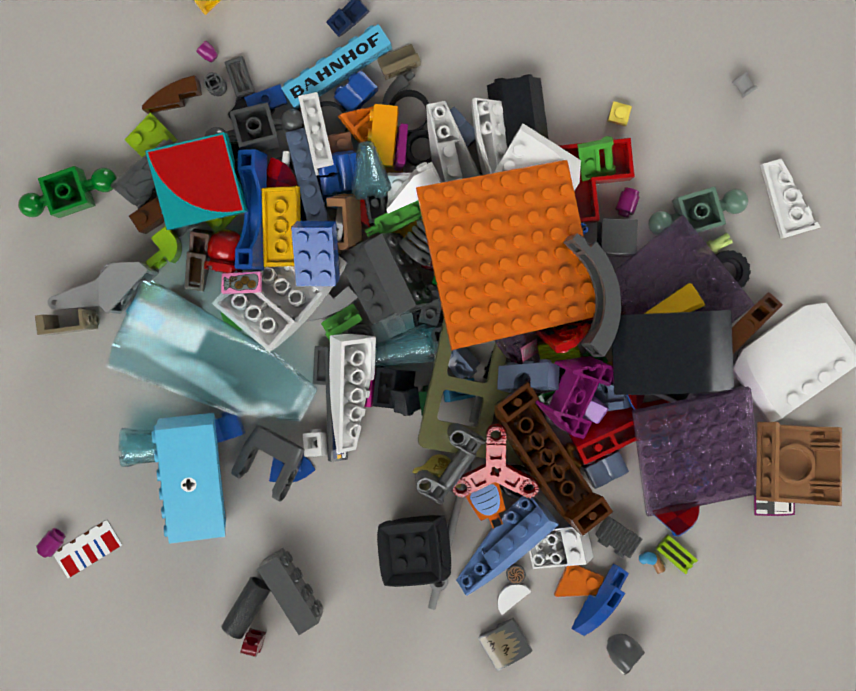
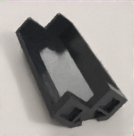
(521, 104)

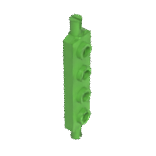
(396, 219)

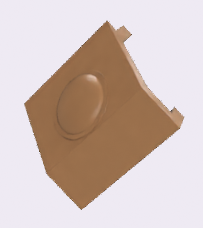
(799, 464)

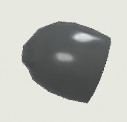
(624, 652)

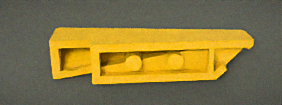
(683, 300)

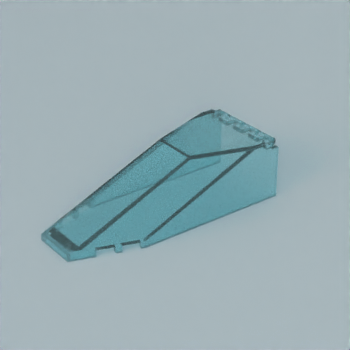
(205, 358)

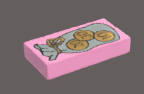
(241, 283)

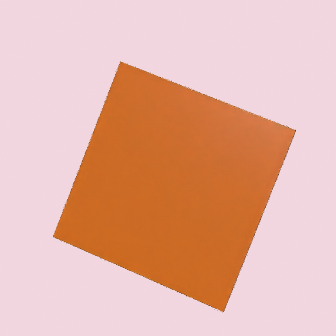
(504, 253)

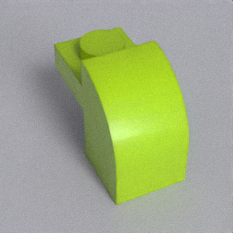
(169, 246)

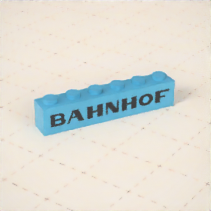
(338, 66)

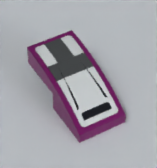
(769, 508)

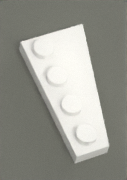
(786, 201)

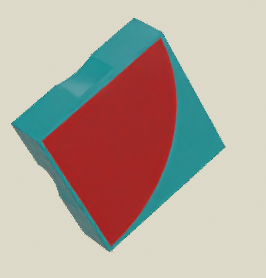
(196, 181)

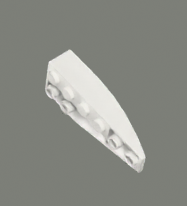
(489, 133)
(447, 146)

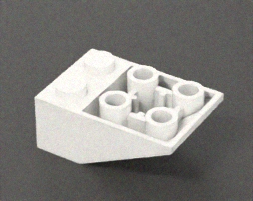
(562, 548)

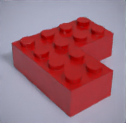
(586, 190)

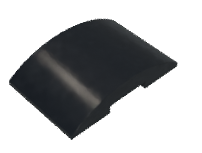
(673, 353)

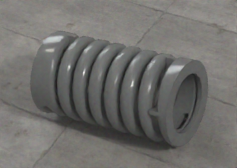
(420, 254)

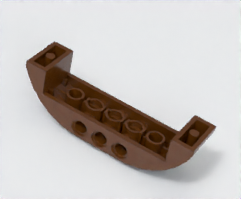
(549, 461)

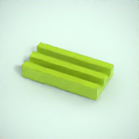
(688, 564)

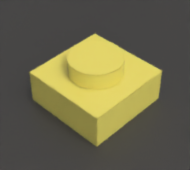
(619, 113)

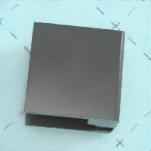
(618, 237)

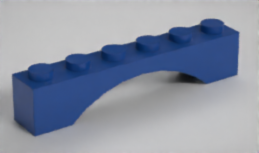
(253, 176)

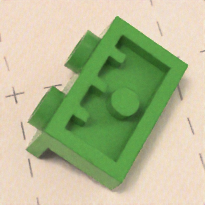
(342, 321)

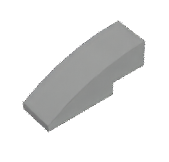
(332, 305)

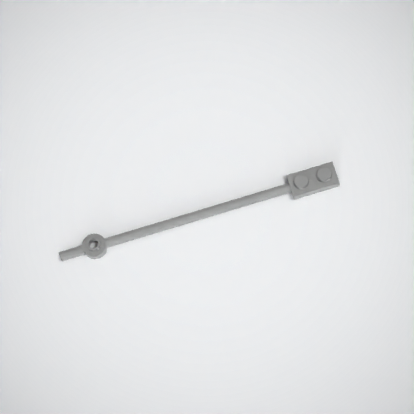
(439, 586)

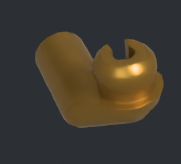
(569, 447)

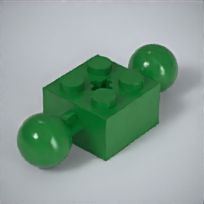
(58, 184)

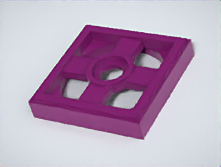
(400, 151)

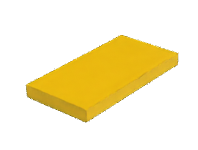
(279, 214)

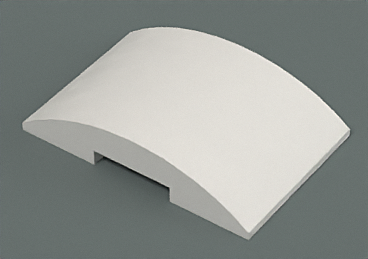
(278, 309)

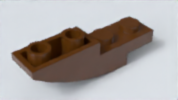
(753, 320)

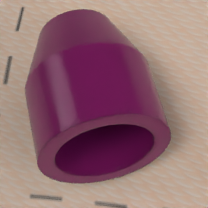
(207, 51)

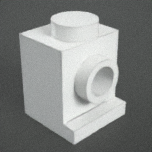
(310, 443)

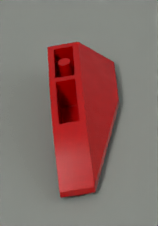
(610, 434)

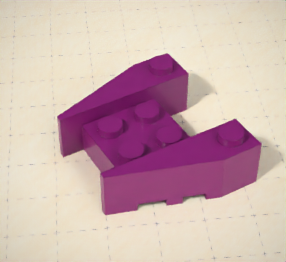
(576, 392)

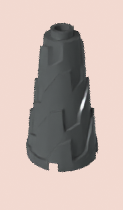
(137, 182)

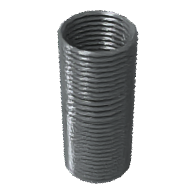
(244, 612)

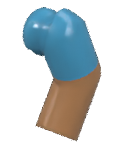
(652, 559)

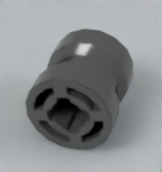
(216, 88)

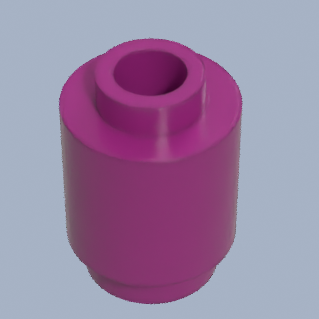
(627, 202)
(50, 543)

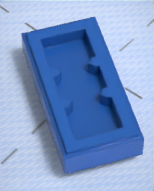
(273, 95)

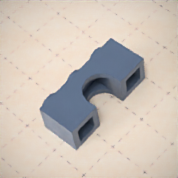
(542, 375)

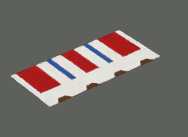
(87, 549)

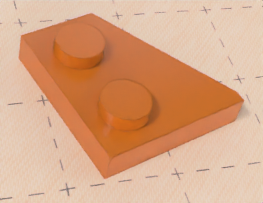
(358, 123)
(578, 582)

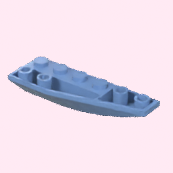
(521, 530)

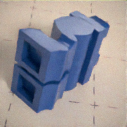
(343, 169)

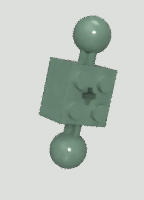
(708, 203)

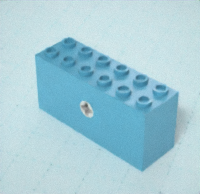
(189, 477)

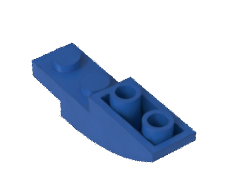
(601, 606)

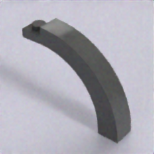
(606, 294)

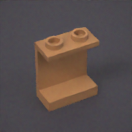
(351, 219)

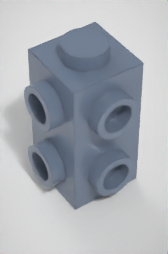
(463, 363)

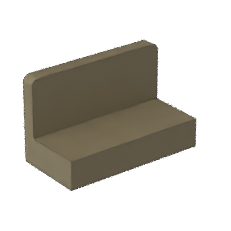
(399, 61)

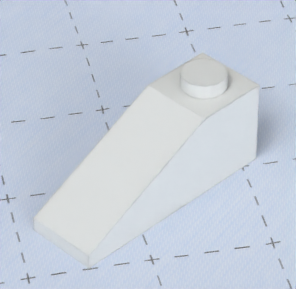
(423, 175)

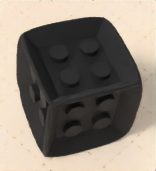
(414, 551)

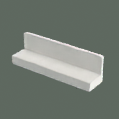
(315, 131)

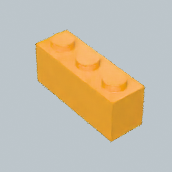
(384, 132)

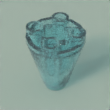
(369, 173)

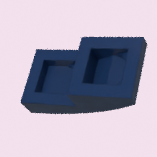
(347, 17)

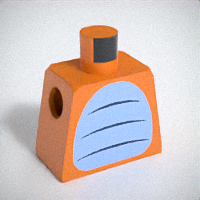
(488, 503)

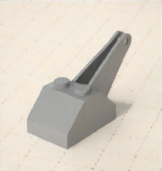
(111, 291)

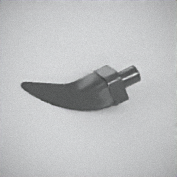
(396, 86)

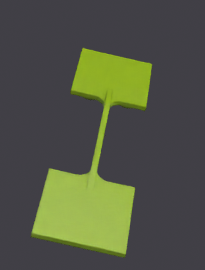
(148, 136)

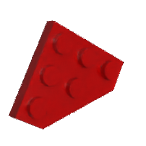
(565, 339)

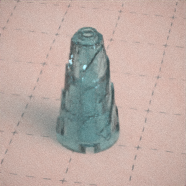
(405, 348)
(136, 447)

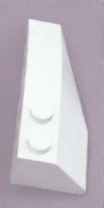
(350, 377)

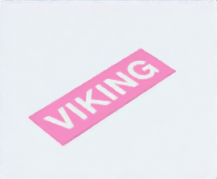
(529, 350)

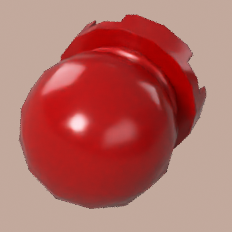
(222, 251)

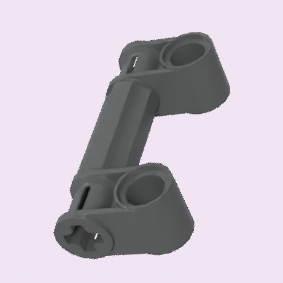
(468, 445)

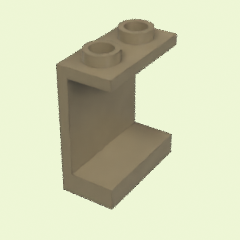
(50, 323)

